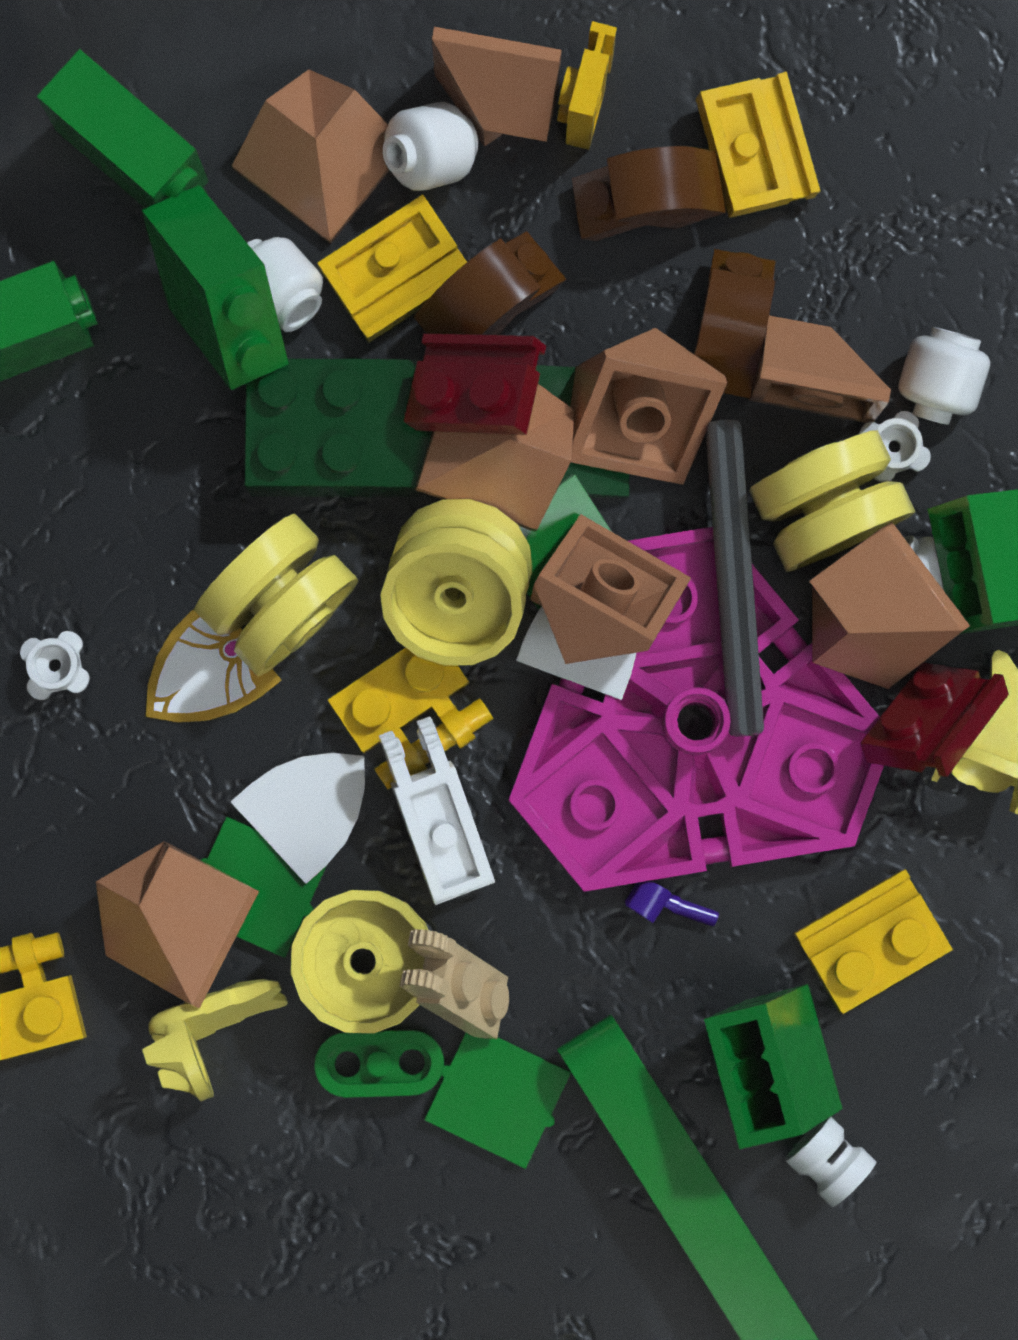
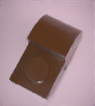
(650, 188)
(491, 289)
(735, 317)

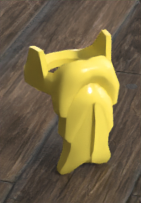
(993, 756)
(182, 1025)

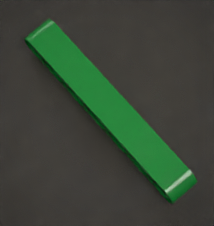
(682, 1185)

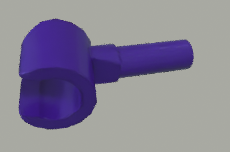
(650, 898)

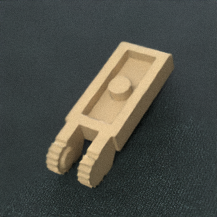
(457, 985)

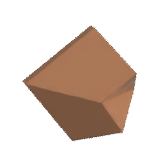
(498, 82)
(315, 152)
(816, 372)
(643, 407)
(504, 469)
(605, 594)
(880, 611)
(172, 919)

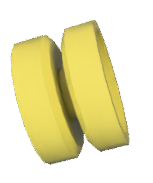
(828, 493)
(457, 582)
(276, 594)
(324, 954)

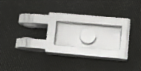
(437, 818)

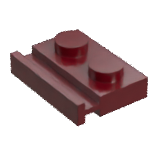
(475, 384)
(934, 719)

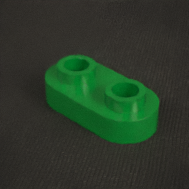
(379, 1064)

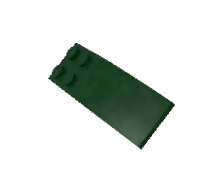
(344, 432)

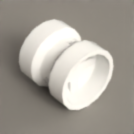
(830, 1161)

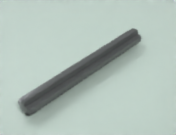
(734, 577)

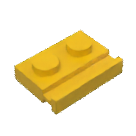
(585, 87)
(758, 144)
(392, 267)
(872, 941)

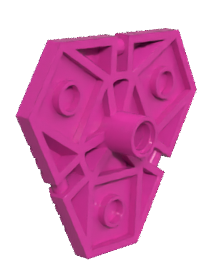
(623, 787)

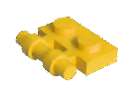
(398, 695)
(43, 1010)

